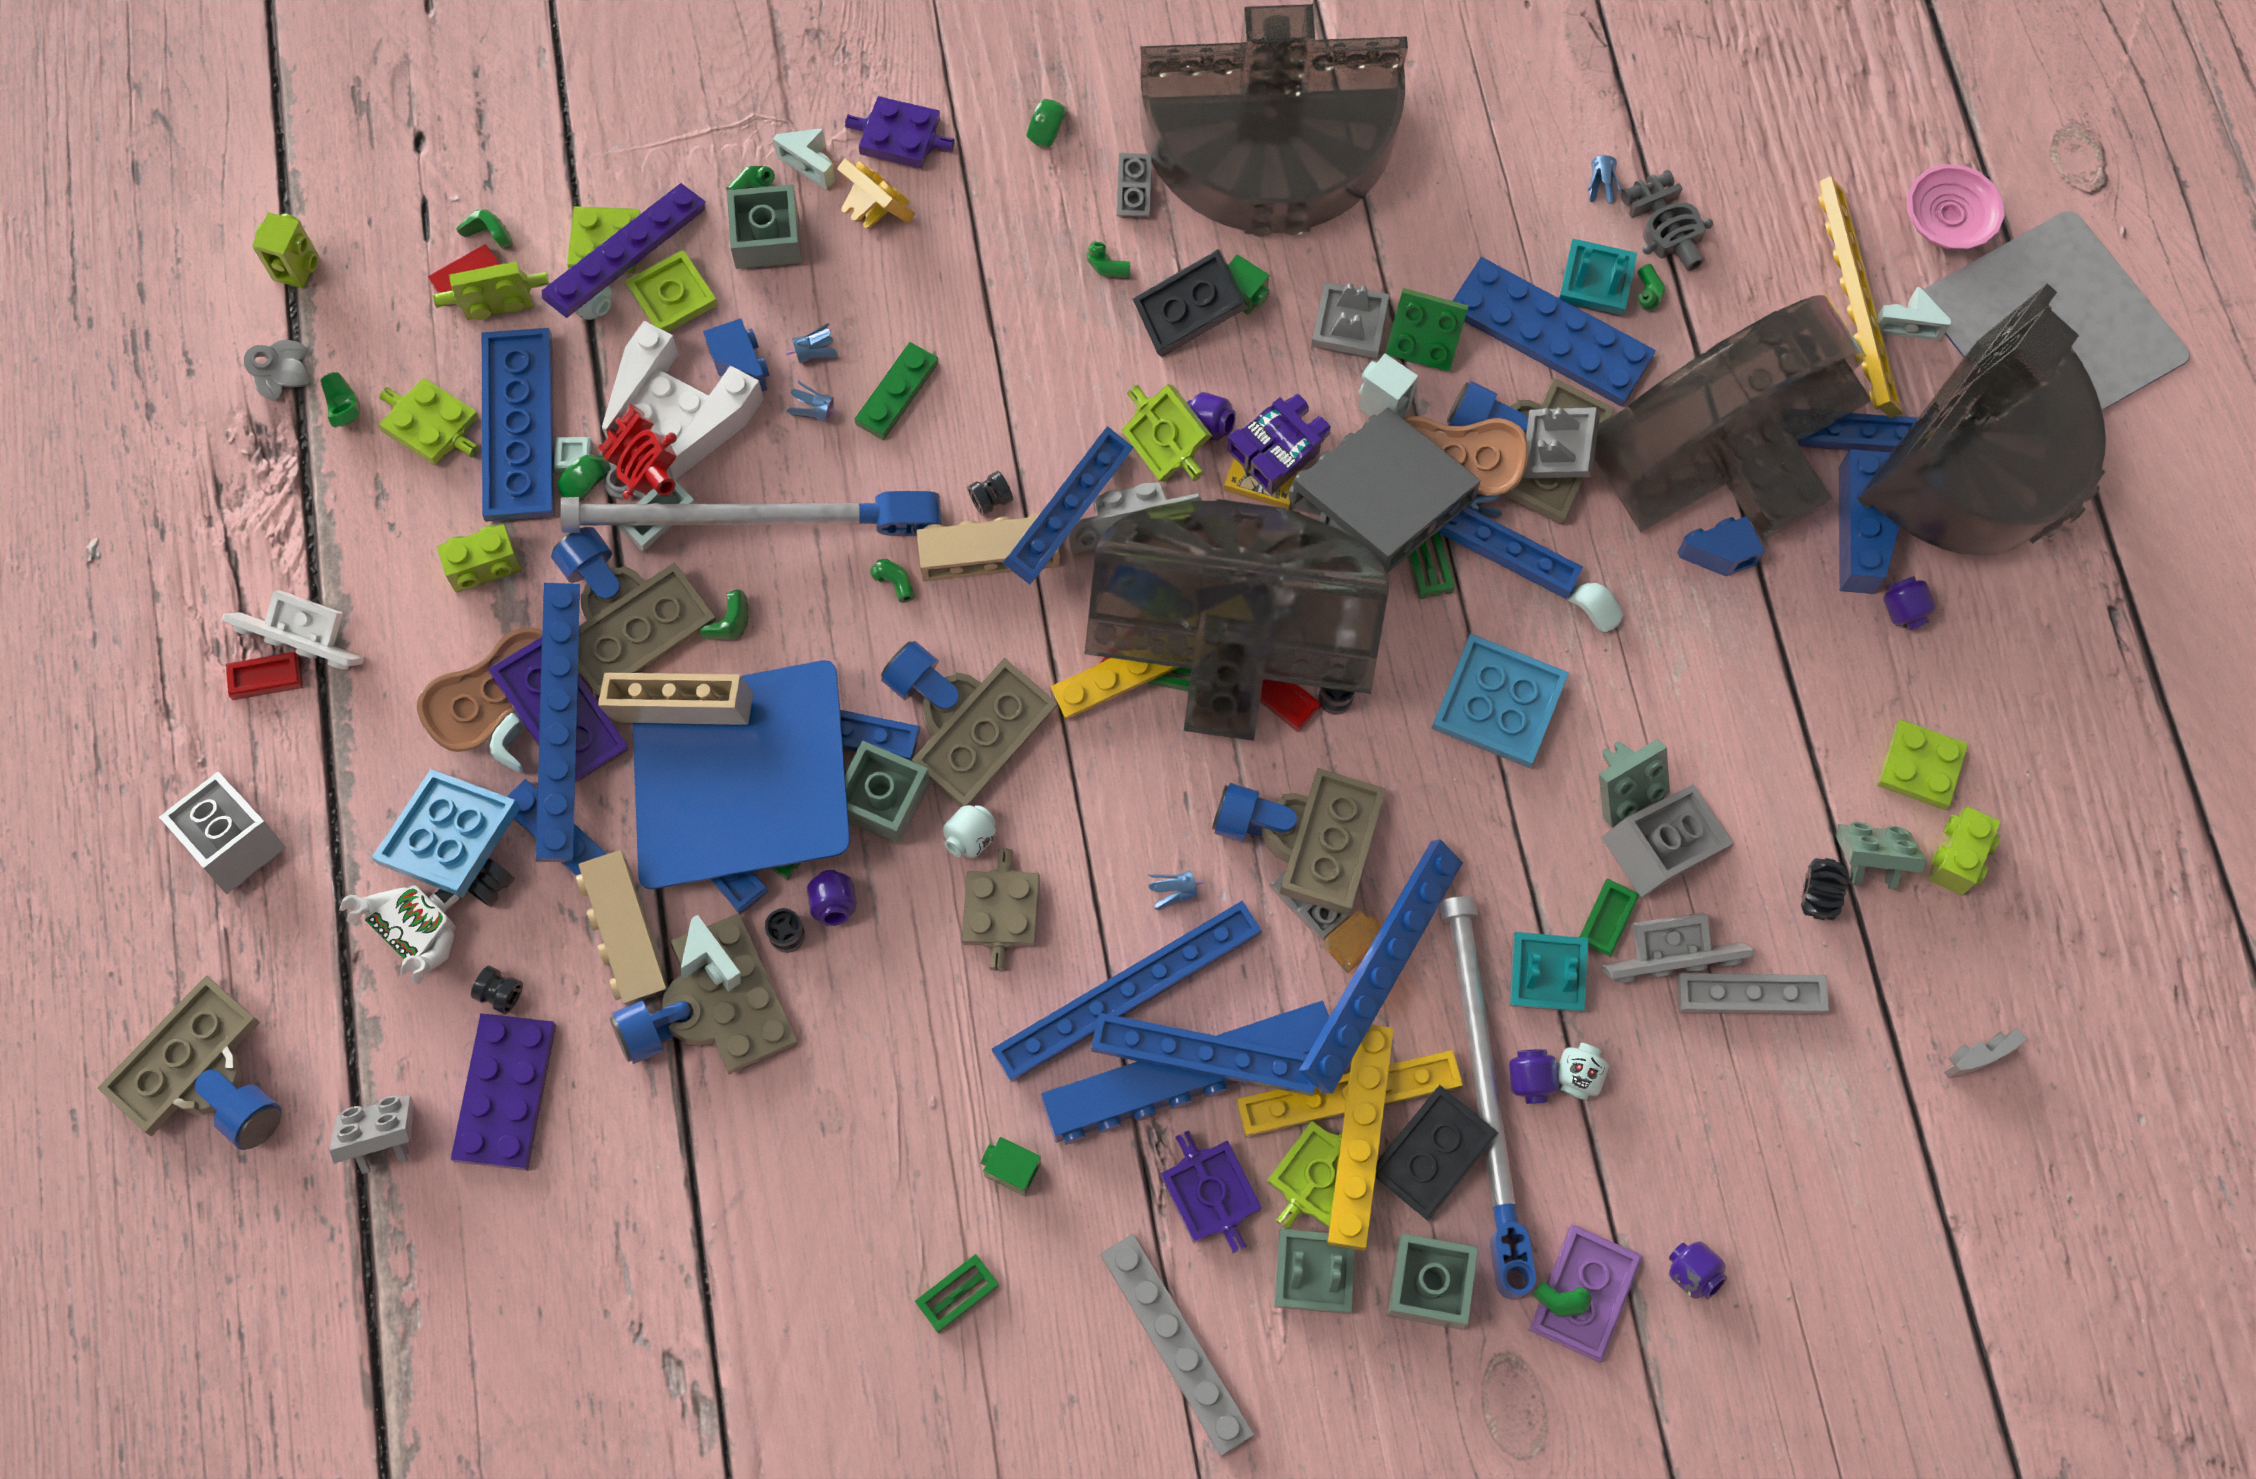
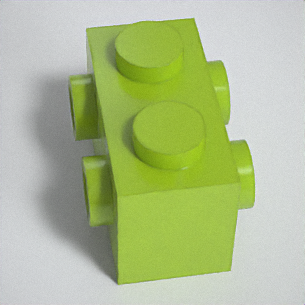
(285, 249)
(479, 557)
(1964, 851)

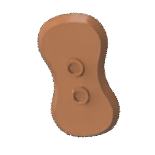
(1489, 449)
(467, 705)

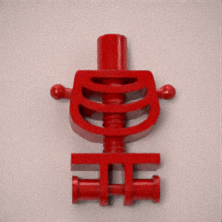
(640, 454)

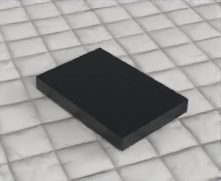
(1190, 303)
(1434, 1152)

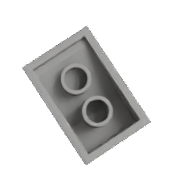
(222, 832)
(1666, 840)

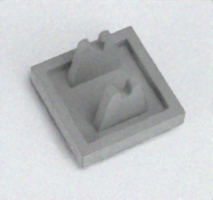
(1350, 319)
(1561, 442)
(373, 1129)

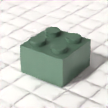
(764, 226)
(884, 791)
(1432, 1281)

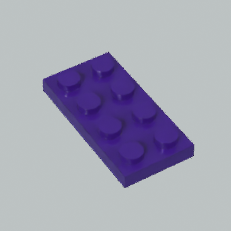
(520, 683)
(503, 1092)

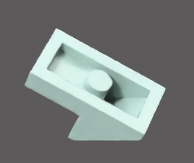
(803, 153)
(1920, 320)
(704, 949)

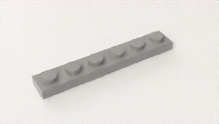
(1177, 1345)

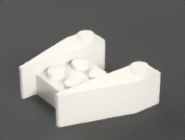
(675, 407)

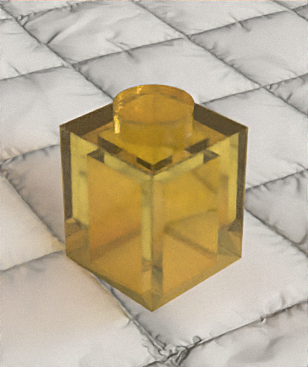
(1352, 940)

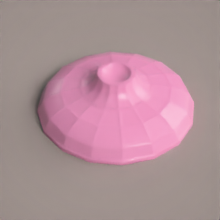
(1955, 207)

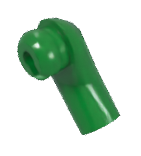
(753, 178)
(1103, 264)
(1653, 290)
(895, 574)
(1563, 1304)

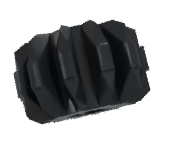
(1824, 889)

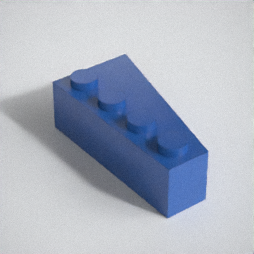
(1864, 532)

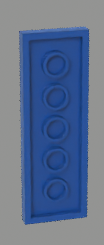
(1553, 331)
(517, 425)

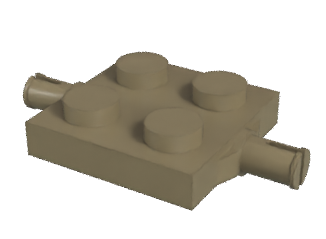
(1001, 909)

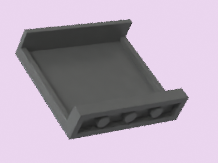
(1388, 487)

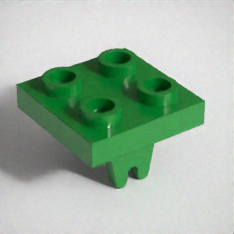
(1426, 329)

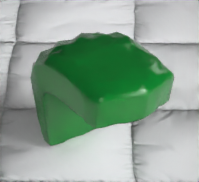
(1046, 122)
(485, 220)
(340, 400)
(583, 476)
(733, 623)

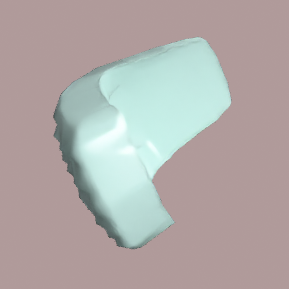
(1598, 604)
(502, 739)

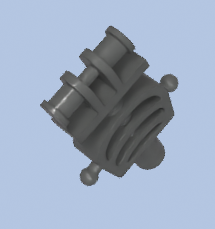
(1678, 220)

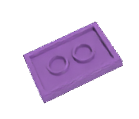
(1602, 1270)

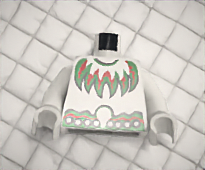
(409, 924)

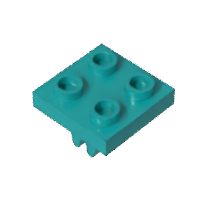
(1598, 276)
(1548, 972)

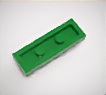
(896, 391)

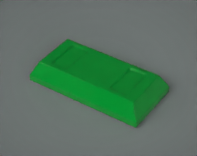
(1609, 917)

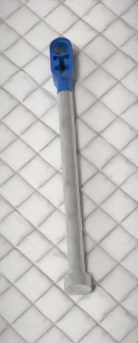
(893, 513)
(1460, 913)

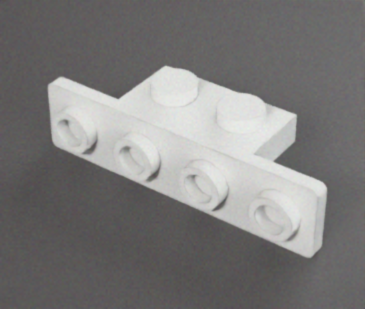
(298, 624)

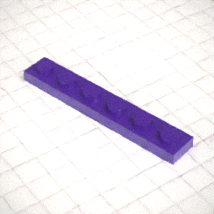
(623, 250)

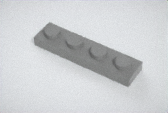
(1752, 993)

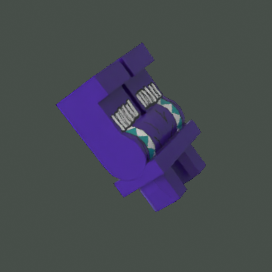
(1278, 442)

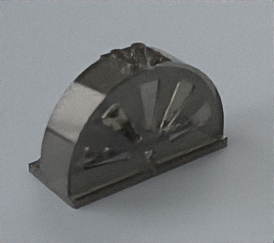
(1272, 125)
(1738, 421)
(2001, 444)
(1238, 602)

